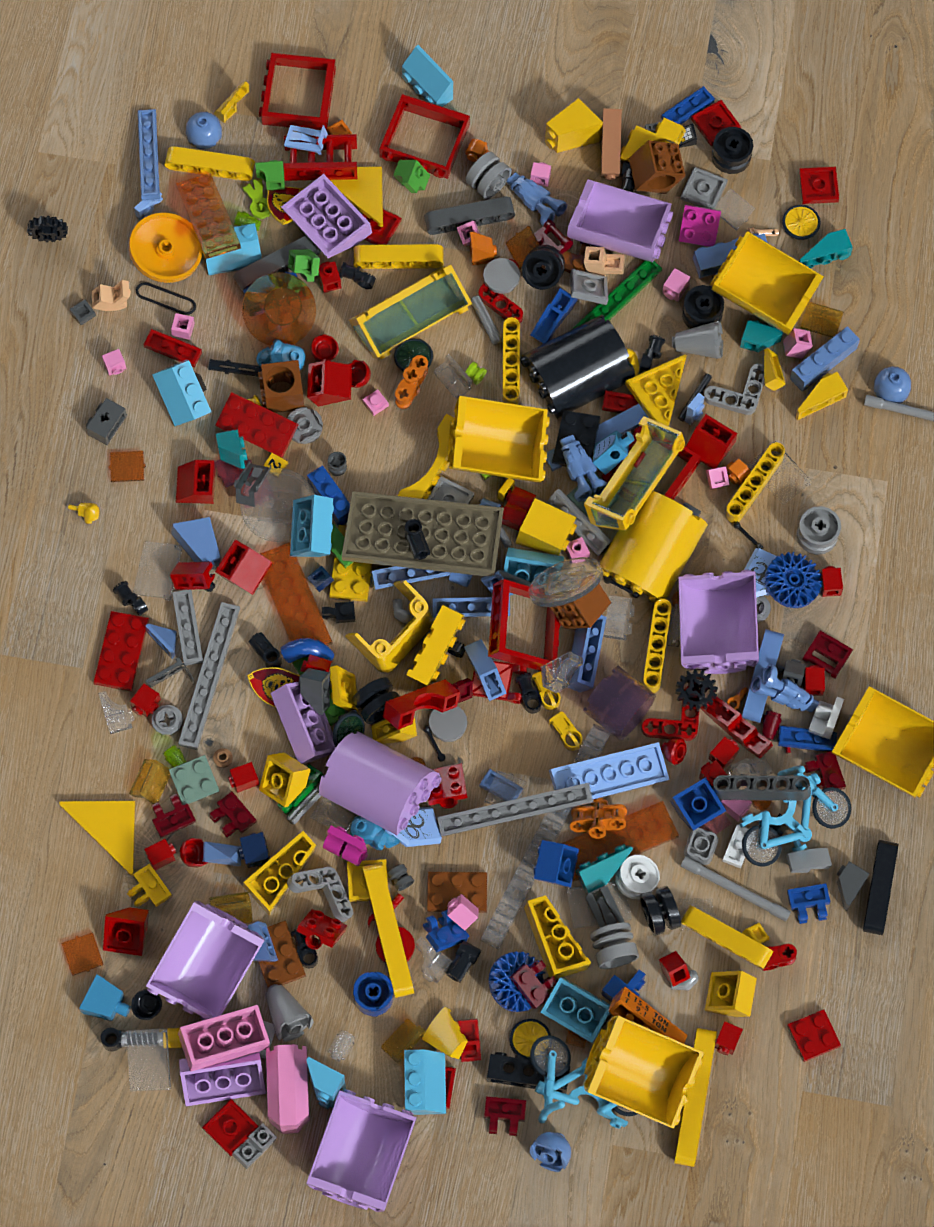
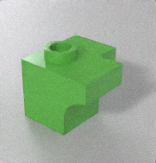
(272, 173)
(411, 175)
(304, 262)

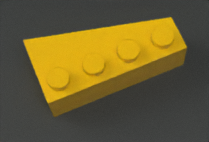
(436, 645)
(270, 880)
(554, 939)

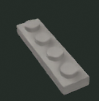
(590, 533)
(187, 627)

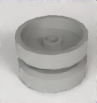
(488, 175)
(818, 530)

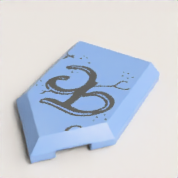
(759, 563)
(421, 829)

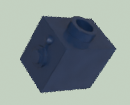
(254, 850)

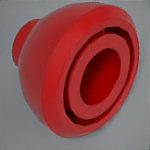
(674, 750)

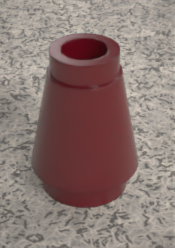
(771, 723)

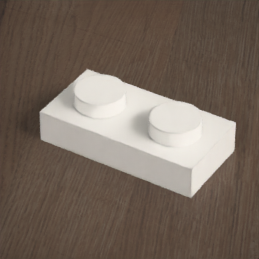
(734, 853)

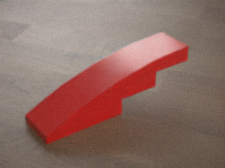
(738, 728)

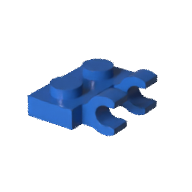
(809, 897)
(444, 937)

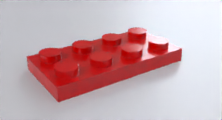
(257, 424)
(121, 651)

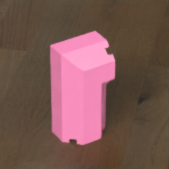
(287, 1088)

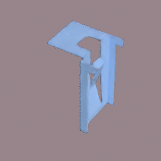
(312, 146)

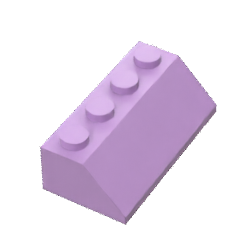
(305, 728)
(223, 1081)

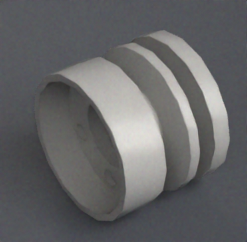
(615, 946)

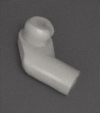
(399, 613)
(688, 984)

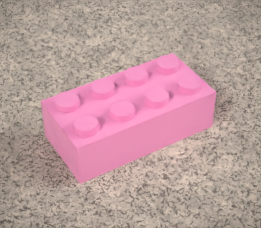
(223, 1038)

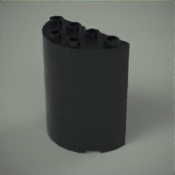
(579, 365)

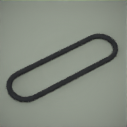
(163, 305)

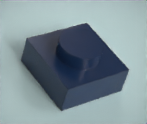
(320, 578)

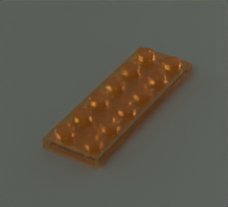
(208, 216)
(293, 597)
(642, 831)

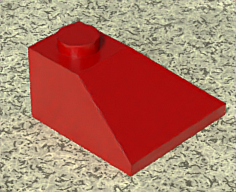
(126, 931)

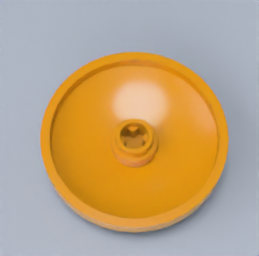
(165, 247)

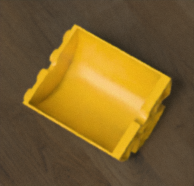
(766, 282)
(498, 439)
(654, 547)
(889, 743)
(641, 1070)

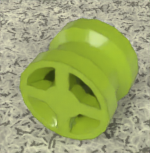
(476, 373)

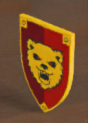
(277, 199)
(268, 680)

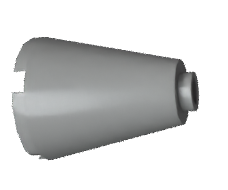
(700, 341)
(287, 1014)

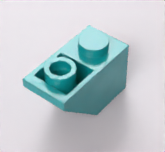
(759, 336)
(230, 448)

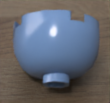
(203, 130)
(892, 384)
(551, 1150)

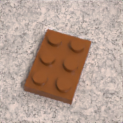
(450, 885)
(288, 966)

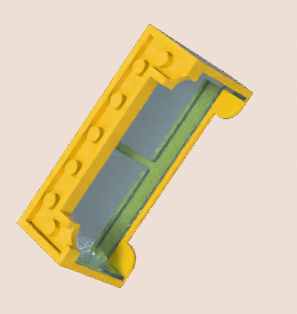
(410, 311)
(630, 485)

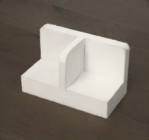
(825, 718)

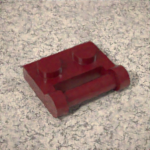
(549, 226)
(831, 649)

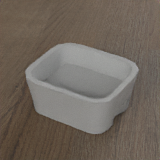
(701, 846)

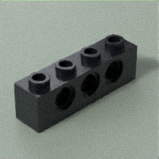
(517, 1077)

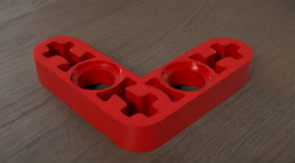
(500, 297)
(685, 722)

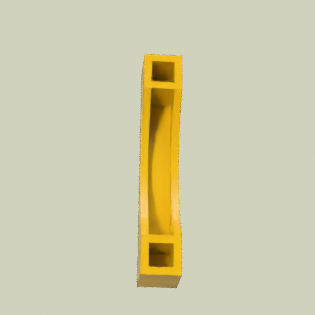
(423, 487)

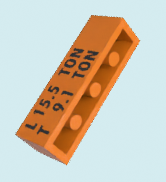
(633, 1008)

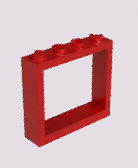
(433, 112)
(286, 120)
(686, 454)
(498, 628)

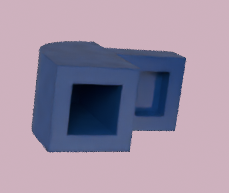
(615, 985)

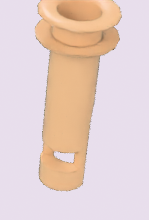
(768, 232)

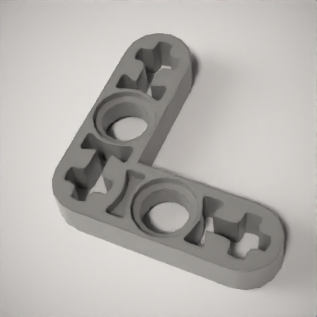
(747, 396)
(327, 884)

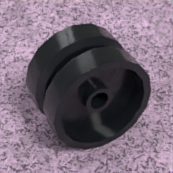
(732, 150)
(536, 275)
(702, 306)
(372, 699)
(660, 910)

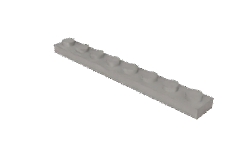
(209, 676)
(515, 809)

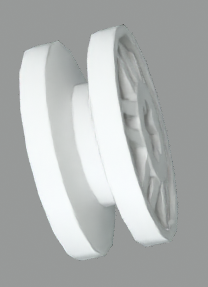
(637, 876)

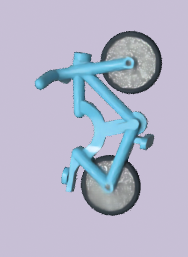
(830, 808)
(552, 1059)

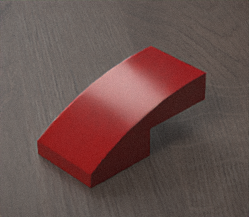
(472, 1050)

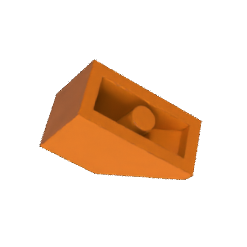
(481, 249)

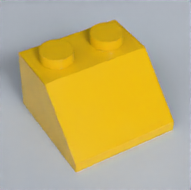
(283, 778)
(731, 993)

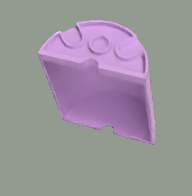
(620, 221)
(718, 622)
(377, 782)
(205, 961)
(361, 1151)

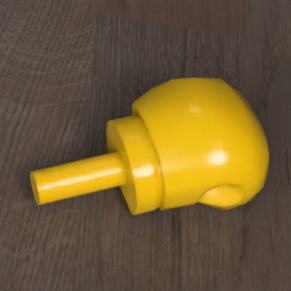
(89, 511)

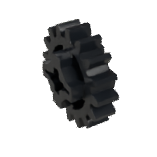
(47, 229)
(694, 682)

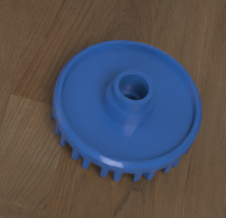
(793, 580)
(501, 985)

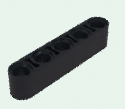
(880, 887)

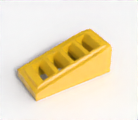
(772, 371)

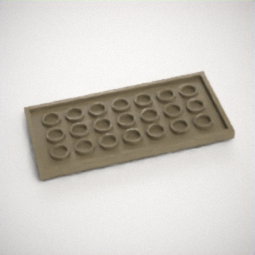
(458, 534)

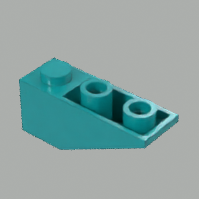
(832, 247)
(599, 872)

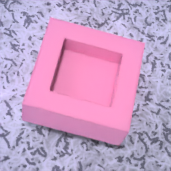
(375, 402)
(717, 477)

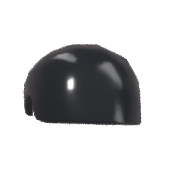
(146, 1005)

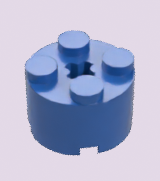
(373, 982)

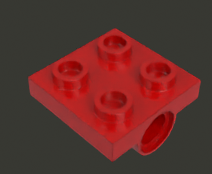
(450, 788)
(324, 927)

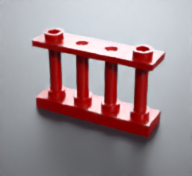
(333, 170)

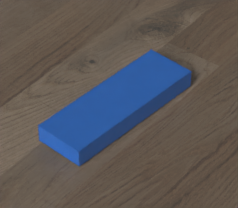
(689, 106)
(803, 739)

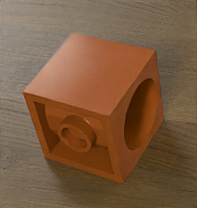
(657, 167)
(281, 372)
(583, 611)

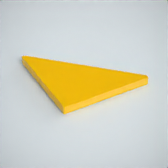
(365, 192)
(658, 389)
(109, 825)

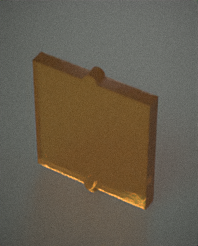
(521, 245)
(127, 466)
(82, 954)

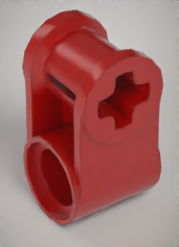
(778, 958)

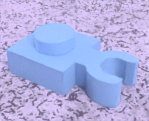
(146, 207)

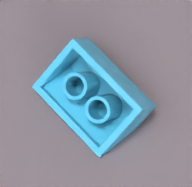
(427, 78)
(239, 258)
(181, 393)
(311, 526)
(528, 564)
(576, 1009)
(325, 1082)
(425, 1082)

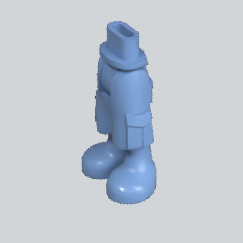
(535, 197)
(579, 466)
(783, 691)

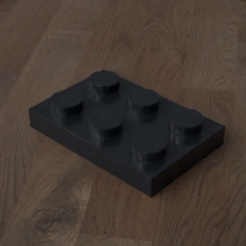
(584, 429)

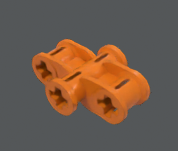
(413, 377)
(598, 818)

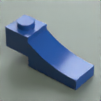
(553, 316)

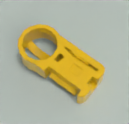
(537, 677)
(565, 728)

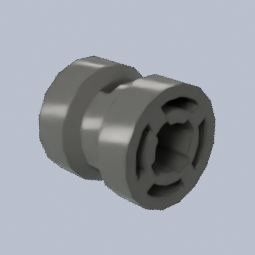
(337, 459)
(400, 877)

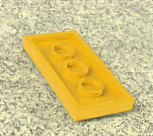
(352, 581)

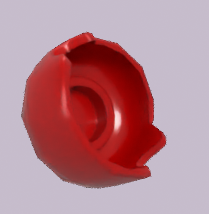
(324, 348)
(360, 373)
(192, 852)

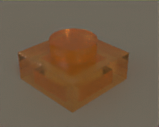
(575, 1040)

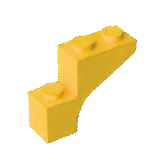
(666, 131)

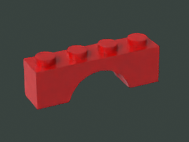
(437, 696)

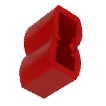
(517, 507)

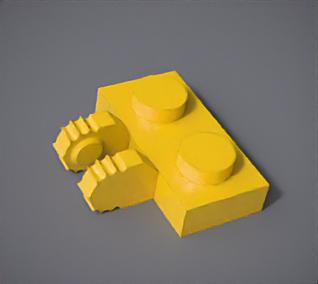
(152, 886)

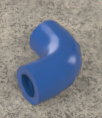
(303, 648)

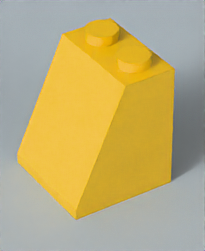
(573, 128)
(546, 528)

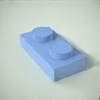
(694, 409)

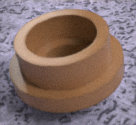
(223, 763)

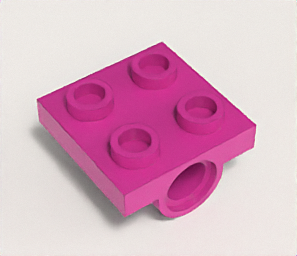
(699, 225)
(339, 842)

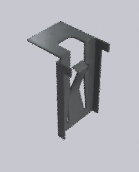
(256, 474)
(168, 672)
(609, 918)

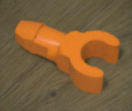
(738, 698)

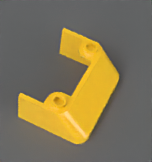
(386, 655)

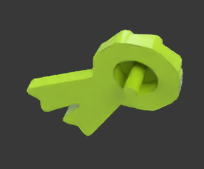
(259, 204)

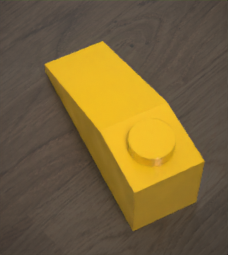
(826, 392)

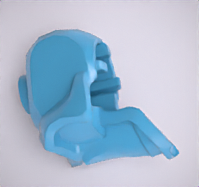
(280, 353)
(372, 834)

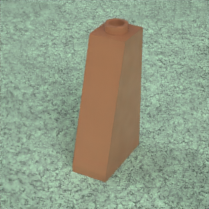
(611, 143)

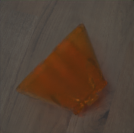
(279, 308)

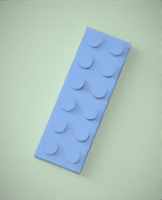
(614, 772)

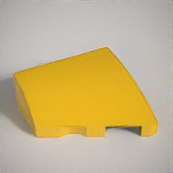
(229, 106)
(445, 1034)

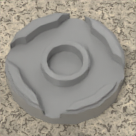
(501, 275)
(309, 425)
(448, 725)

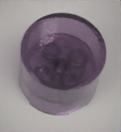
(619, 703)

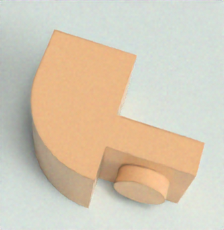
(600, 263)
(111, 298)

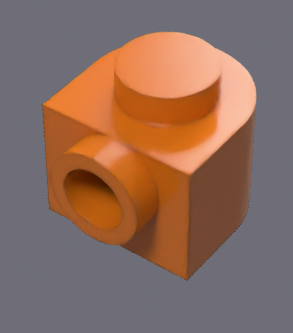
(476, 149)
(737, 471)

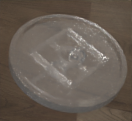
(274, 504)
(565, 582)

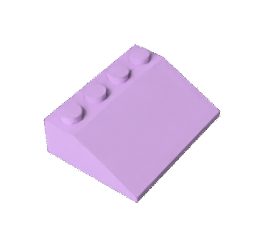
(327, 217)

